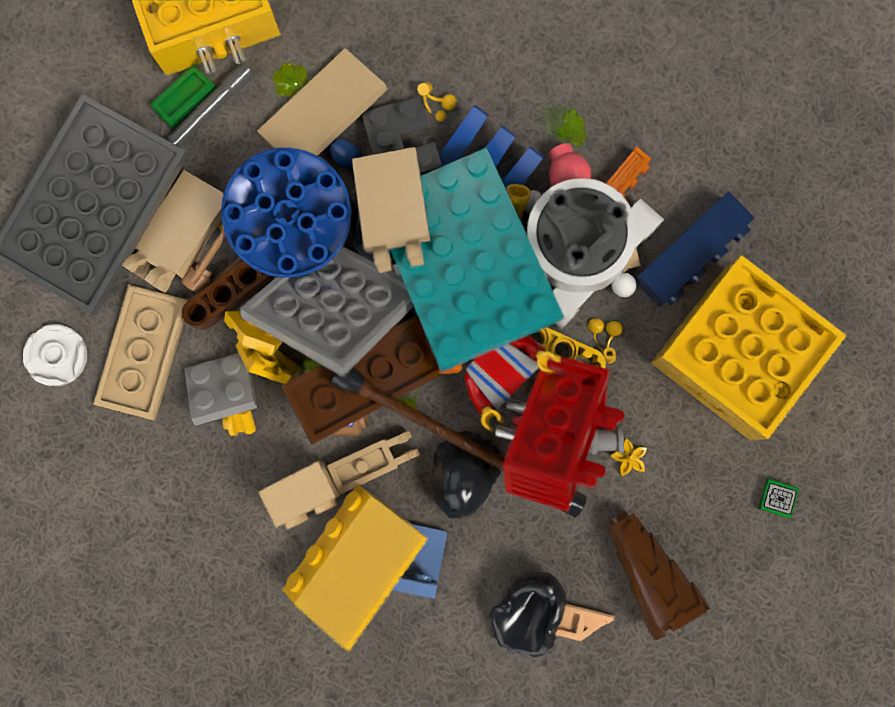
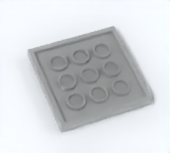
(332, 311)

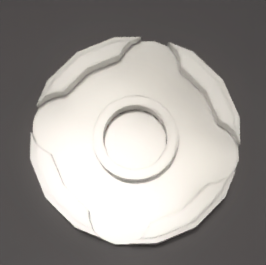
(64, 354)

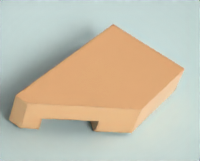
(581, 622)

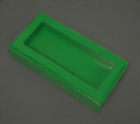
(183, 96)

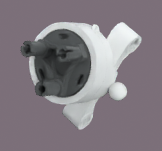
(586, 238)

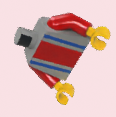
(499, 374)

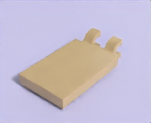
(391, 205)
(177, 231)

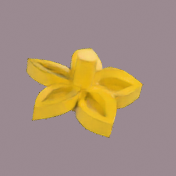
(630, 458)

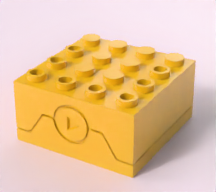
(748, 349)

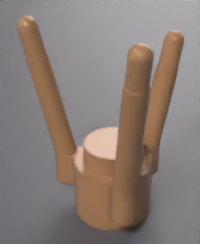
(198, 275)

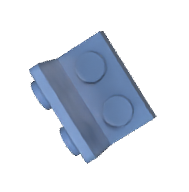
(424, 570)

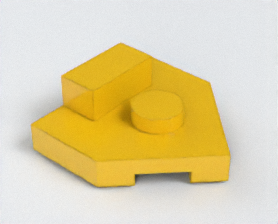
(251, 335)
(275, 366)

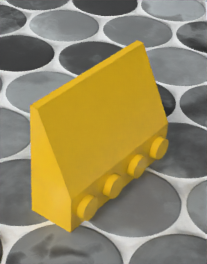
(353, 566)

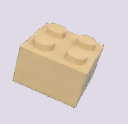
(299, 494)

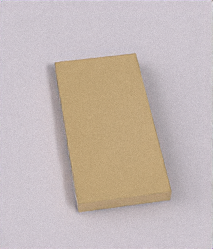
(324, 106)
(141, 353)

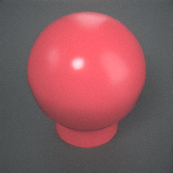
(567, 165)

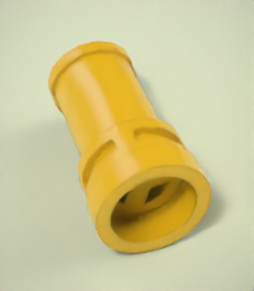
(519, 197)

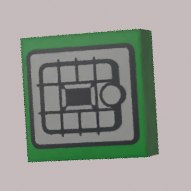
(778, 498)

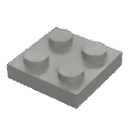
(219, 389)

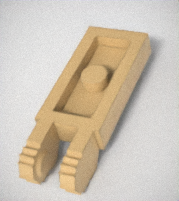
(369, 463)

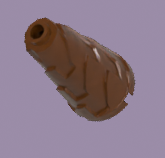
(656, 580)

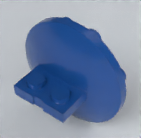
(286, 212)

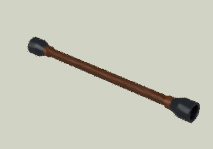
(356, 383)

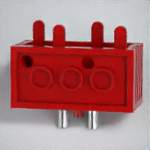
(543, 456)

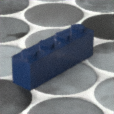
(694, 249)

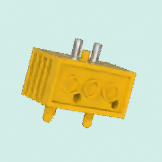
(202, 30)

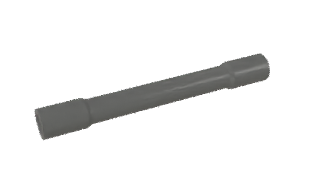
(229, 86)

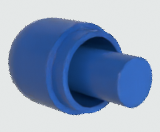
(343, 152)

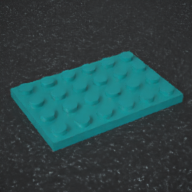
(479, 268)

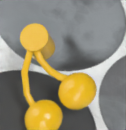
(448, 101)
(613, 328)

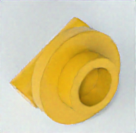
(239, 423)

